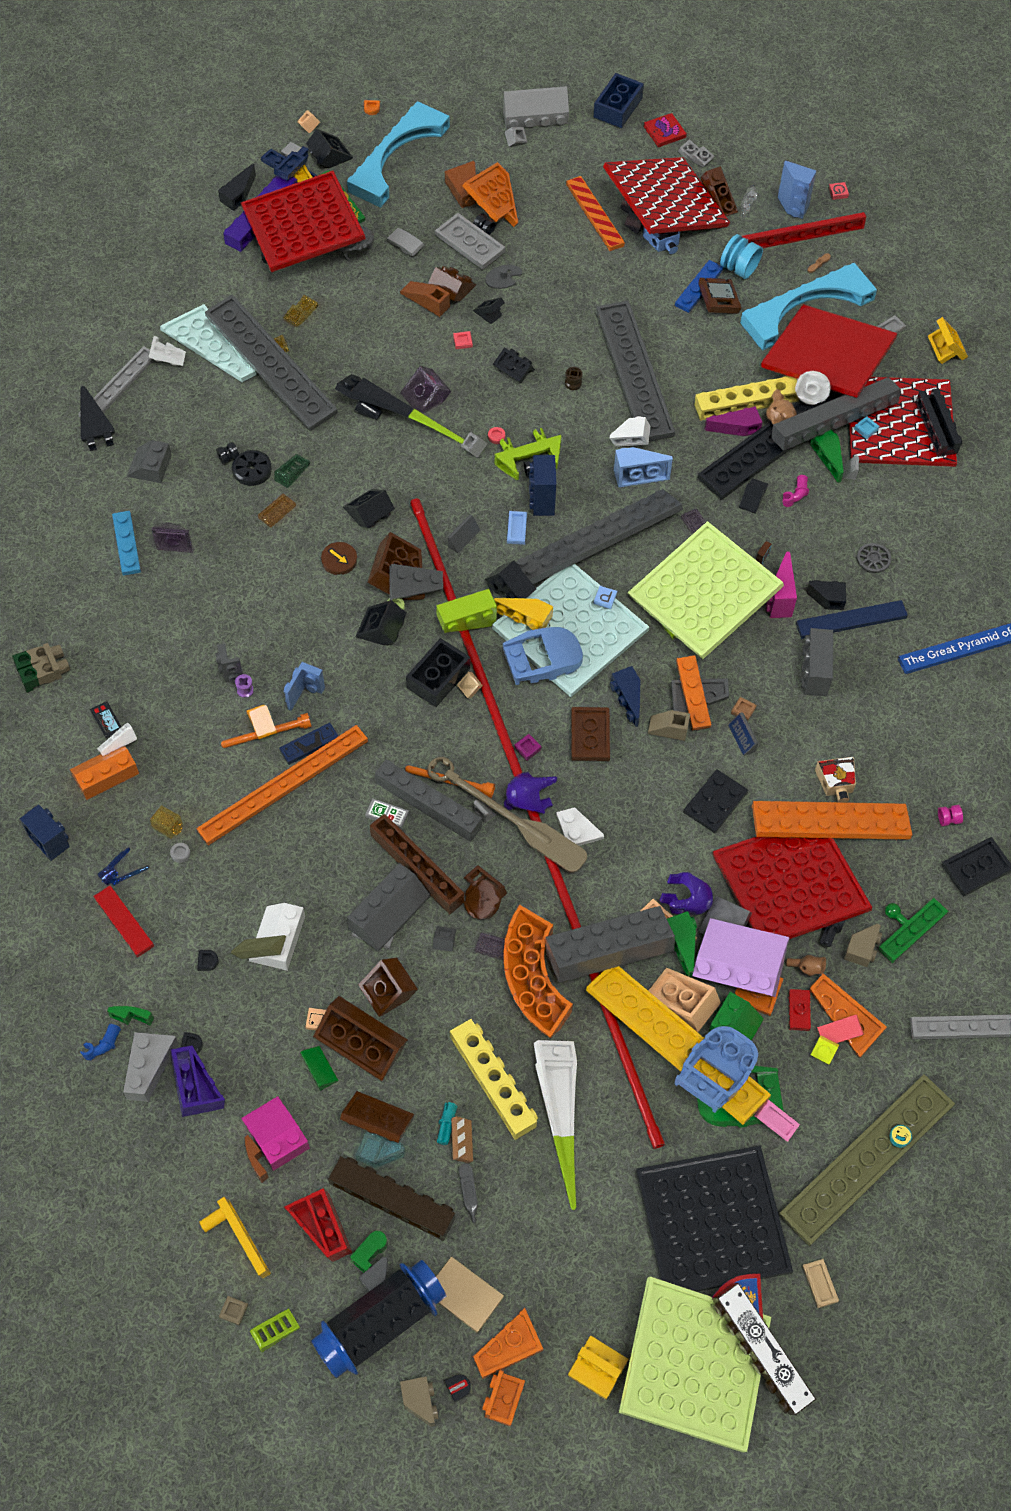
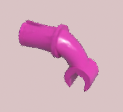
(800, 492)

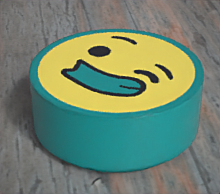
(900, 1136)

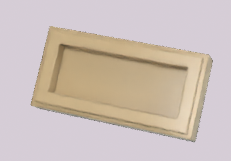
(820, 1283)

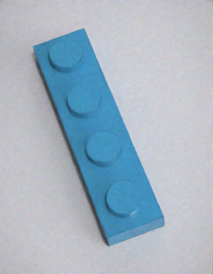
(126, 543)

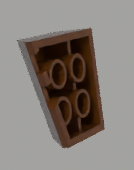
(394, 551)

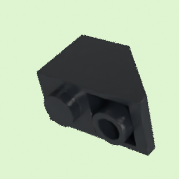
(828, 594)

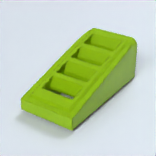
(279, 1336)

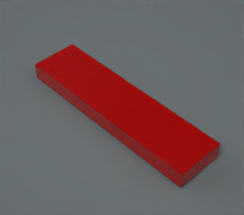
(123, 921)

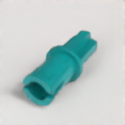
(445, 1123)

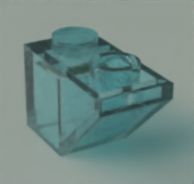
(378, 1152)

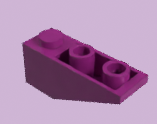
(739, 422)

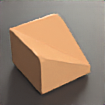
(308, 121)

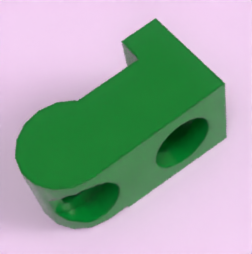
(368, 1250)

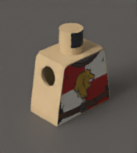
(837, 777)

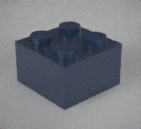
(45, 832)

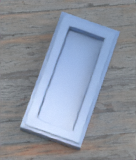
(516, 527)

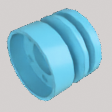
(741, 256)

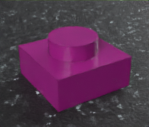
(528, 747)

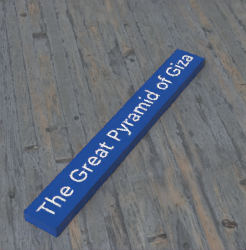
(955, 649)

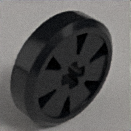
(251, 476)

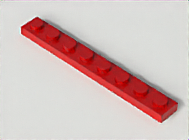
(808, 230)

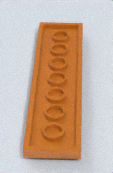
(831, 820)

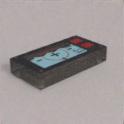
(105, 719)

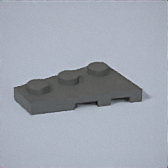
(714, 691)

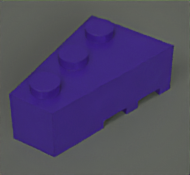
(193, 1084)

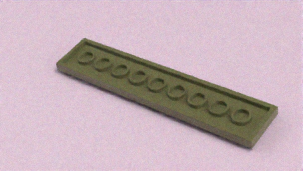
(864, 1161)

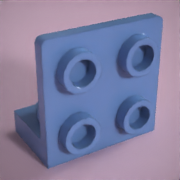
(302, 677)

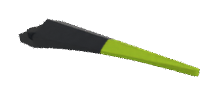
(370, 393)

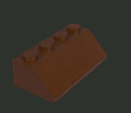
(360, 1038)

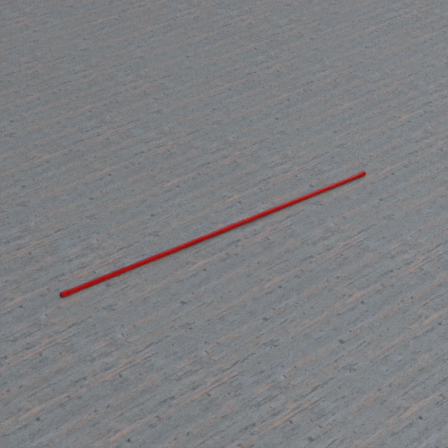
(652, 1128)

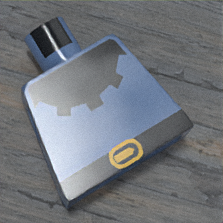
(663, 241)

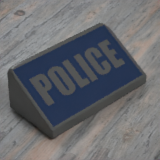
(743, 734)

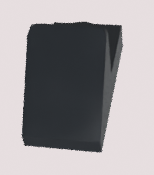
(490, 309)
(753, 495)

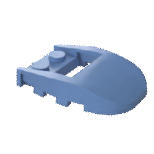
(561, 648)
(728, 1053)

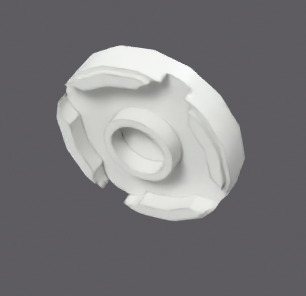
(812, 387)

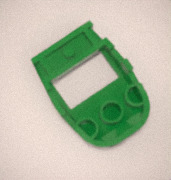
(767, 1078)

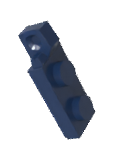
(292, 163)

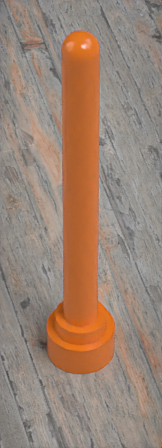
(302, 722)
(486, 788)

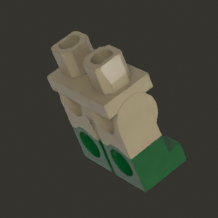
(39, 665)

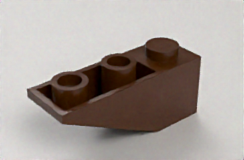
(718, 188)

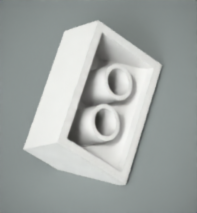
(277, 921)

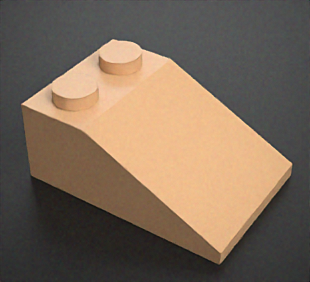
(686, 997)

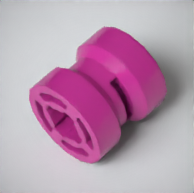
(950, 815)

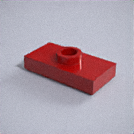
(799, 1010)

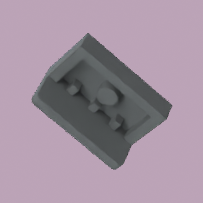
(229, 667)

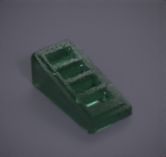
(286, 479)

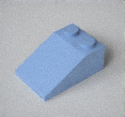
(640, 466)

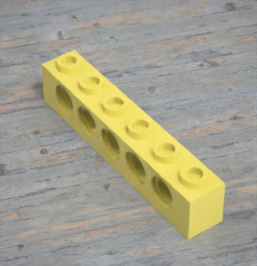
(744, 396)
(516, 1125)

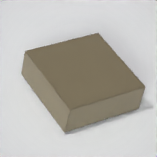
(233, 1310)

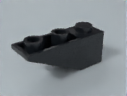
(238, 188)

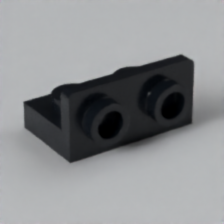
(513, 365)

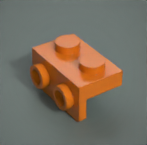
(504, 1398)

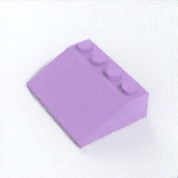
(741, 957)

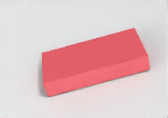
(842, 1029)

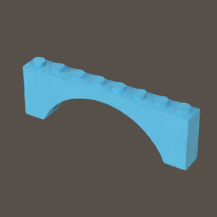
(417, 123)
(845, 284)

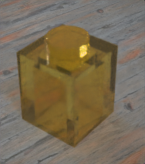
(166, 822)

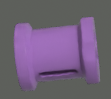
(246, 683)

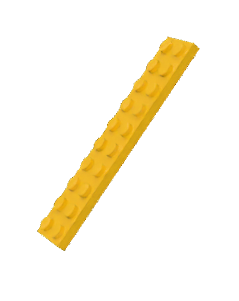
(668, 1035)

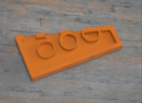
(840, 1006)

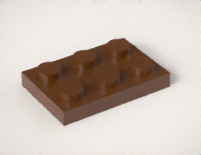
(590, 734)
(377, 1116)

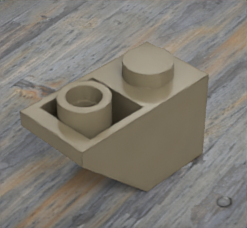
(670, 724)
(862, 944)
(417, 1400)

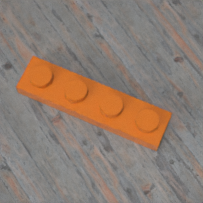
(693, 692)

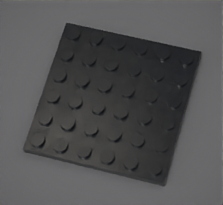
(713, 1219)

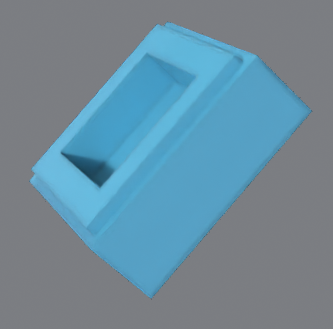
(866, 427)

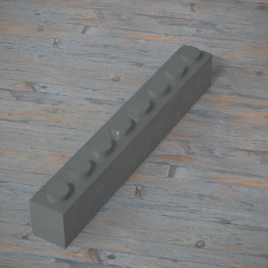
(835, 414)

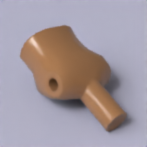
(809, 964)

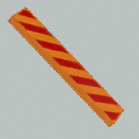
(595, 213)

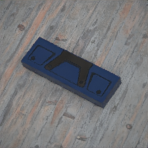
(308, 743)

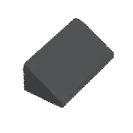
(463, 534)

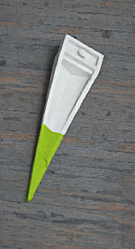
(557, 1078)

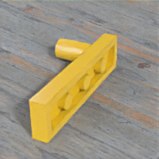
(228, 1212)

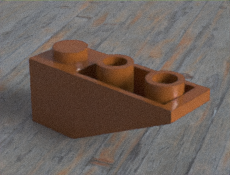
(428, 296)

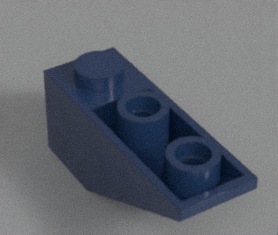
(627, 686)

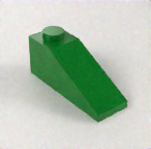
(829, 451)
(685, 931)

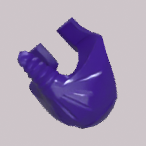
(524, 792)
(700, 899)

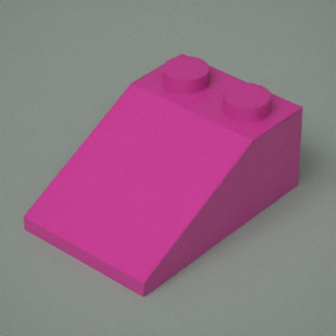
(784, 601)
(276, 1133)

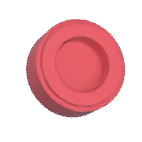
(496, 434)

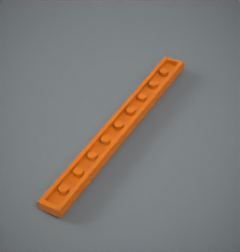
(282, 785)

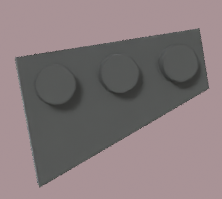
(412, 581)

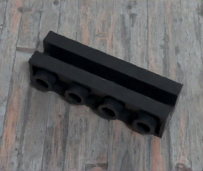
(938, 422)

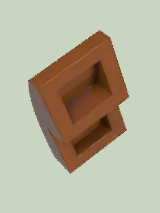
(254, 1155)

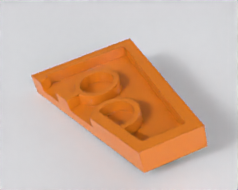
(509, 1347)

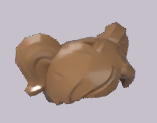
(780, 408)

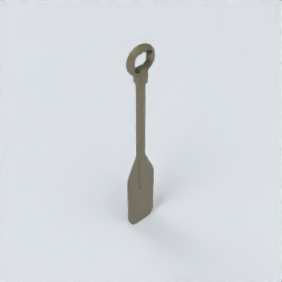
(537, 834)

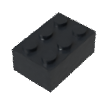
(438, 672)

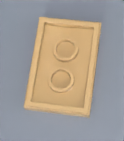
(467, 1295)

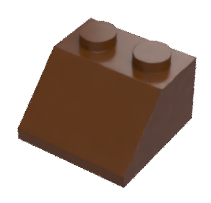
(387, 986)

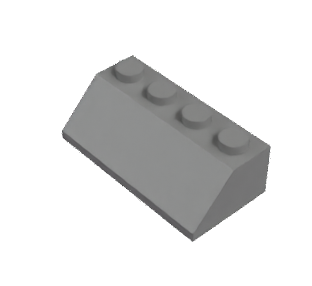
(536, 107)

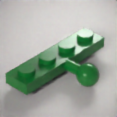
(911, 929)

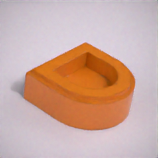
(371, 107)

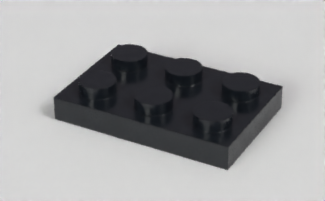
(715, 801)
(977, 866)

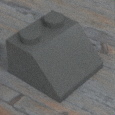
(150, 461)

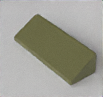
(260, 947)

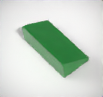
(319, 1067)

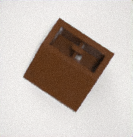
(452, 282)

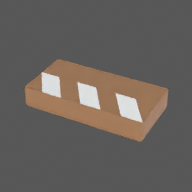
(462, 1139)

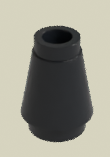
(368, 410)

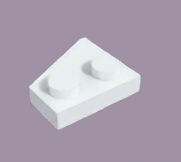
(166, 353)
(578, 827)

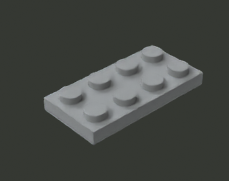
(470, 241)

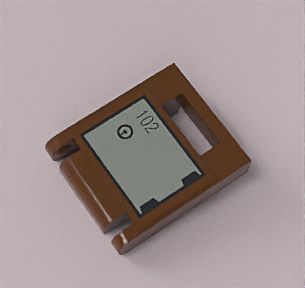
(719, 290)

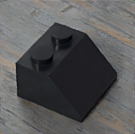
(327, 149)
(370, 507)
(382, 623)

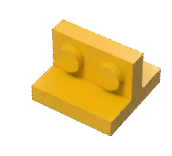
(946, 342)
(598, 1367)

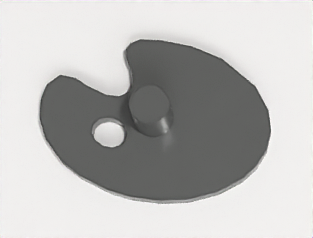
(500, 279)

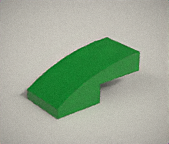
(126, 1013)

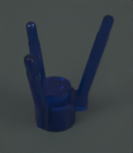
(109, 874)

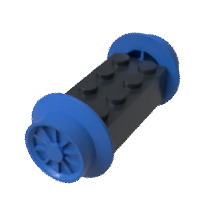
(378, 1318)

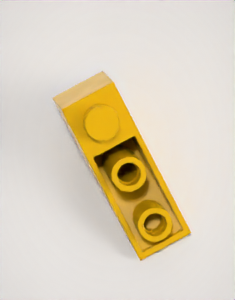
(530, 612)

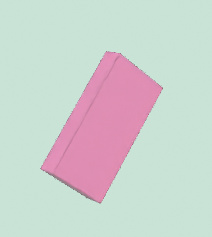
(777, 1120)

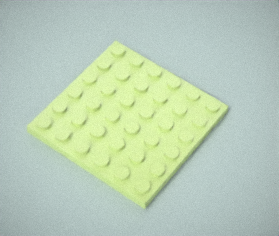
(705, 589)
(690, 1369)

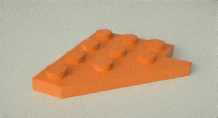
(493, 193)

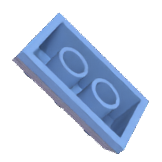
(796, 188)

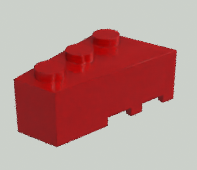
(321, 1222)

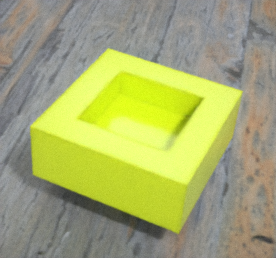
(824, 1049)

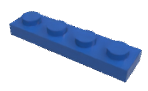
(692, 293)

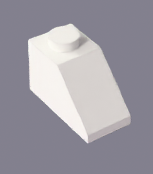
(632, 432)

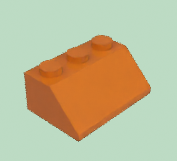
(104, 772)

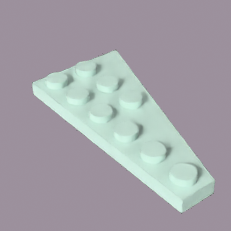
(203, 338)

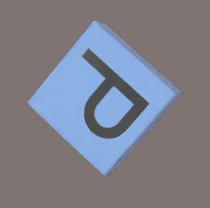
(605, 597)

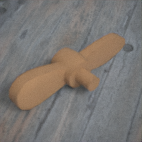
(819, 262)

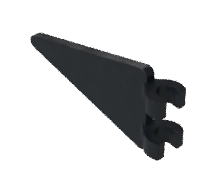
(93, 421)

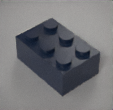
(618, 100)
(542, 485)

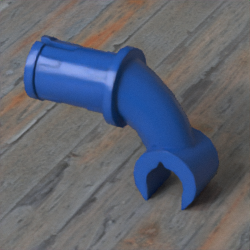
(105, 1044)

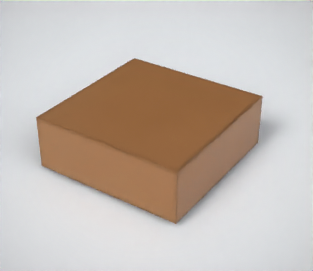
(745, 707)

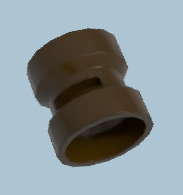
(573, 378)

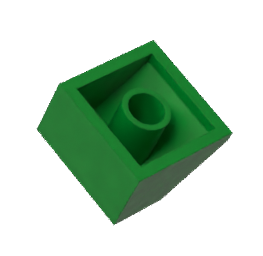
(738, 1015)

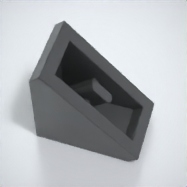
(375, 1274)

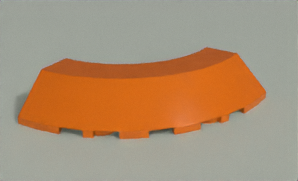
(528, 975)

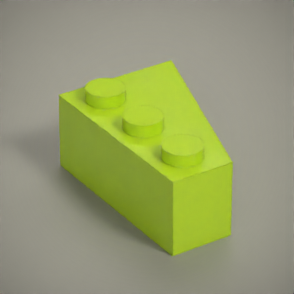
(468, 612)

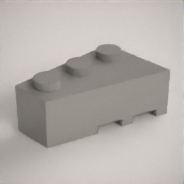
(146, 1064)

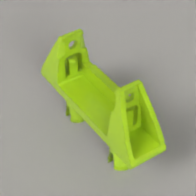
(506, 459)

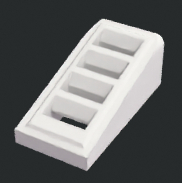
(119, 739)

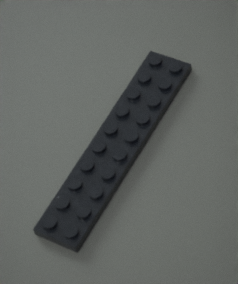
(748, 457)

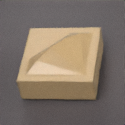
(469, 685)

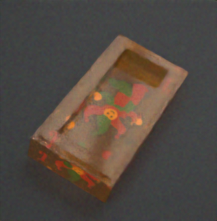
(276, 510)

